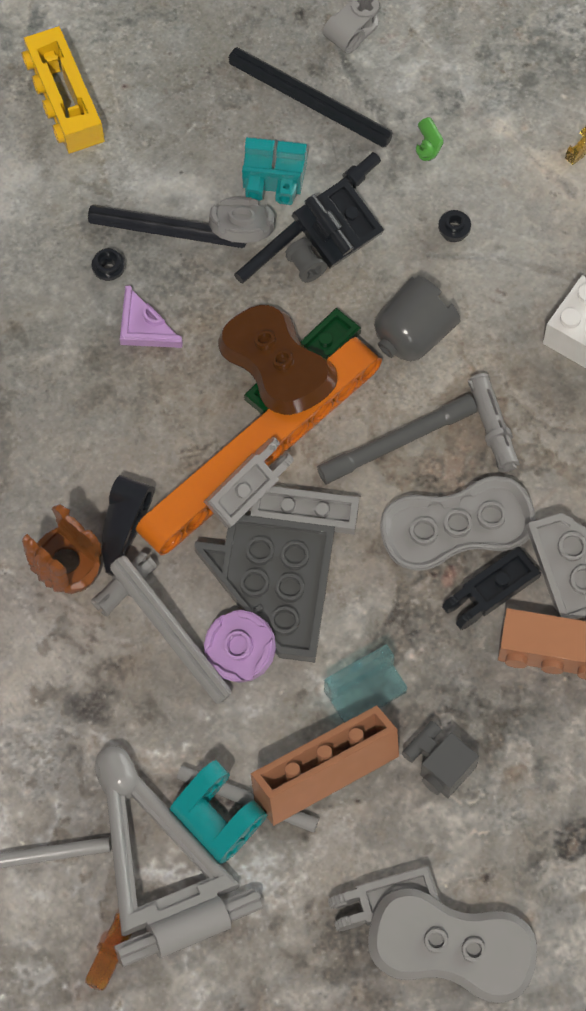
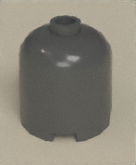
(414, 320)

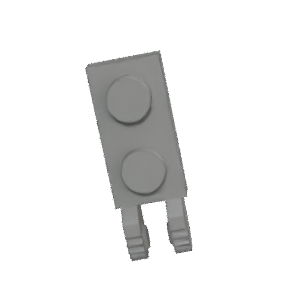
(247, 484)
(373, 892)

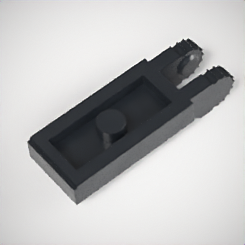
(493, 586)

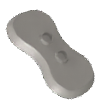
(430, 530)
(482, 952)

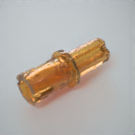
(106, 958)

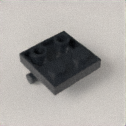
(337, 222)

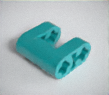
(196, 813)

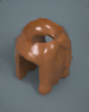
(68, 535)

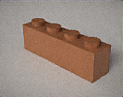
(543, 642)
(325, 765)

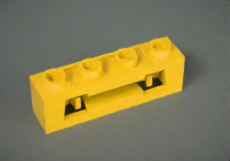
(42, 55)

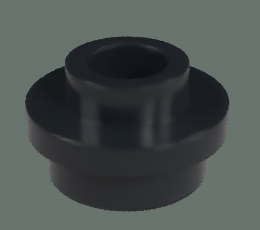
(454, 233)
(105, 257)

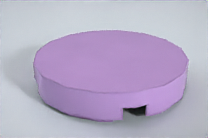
(240, 646)

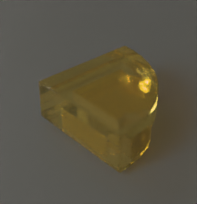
(577, 152)

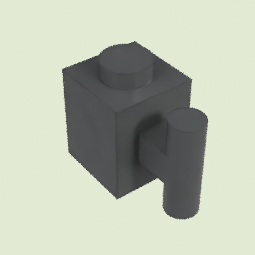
(445, 764)

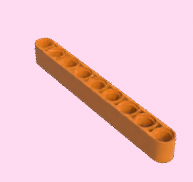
(185, 507)

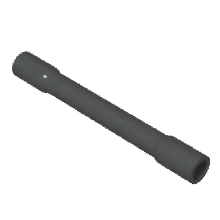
(348, 462)

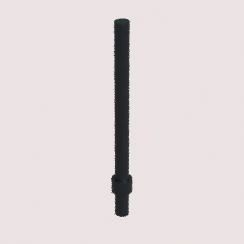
(354, 175)

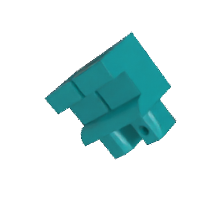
(259, 170)

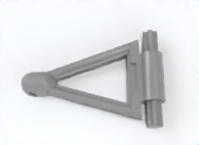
(181, 916)

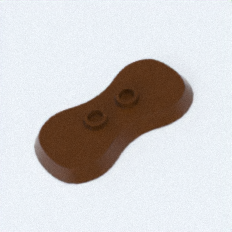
(285, 371)

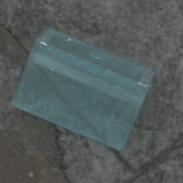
(365, 684)

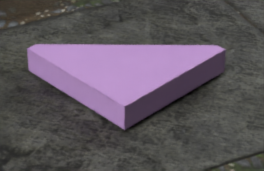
(143, 325)

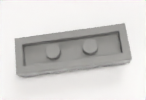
(309, 508)

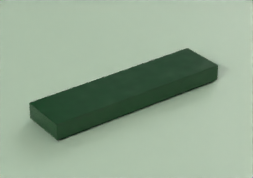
(322, 340)

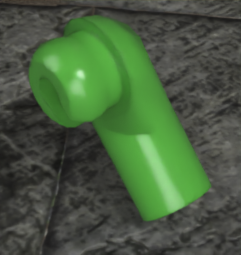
(432, 140)

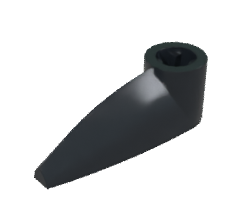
(127, 506)

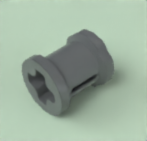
(305, 260)

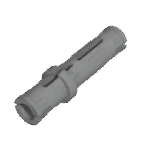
(497, 434)

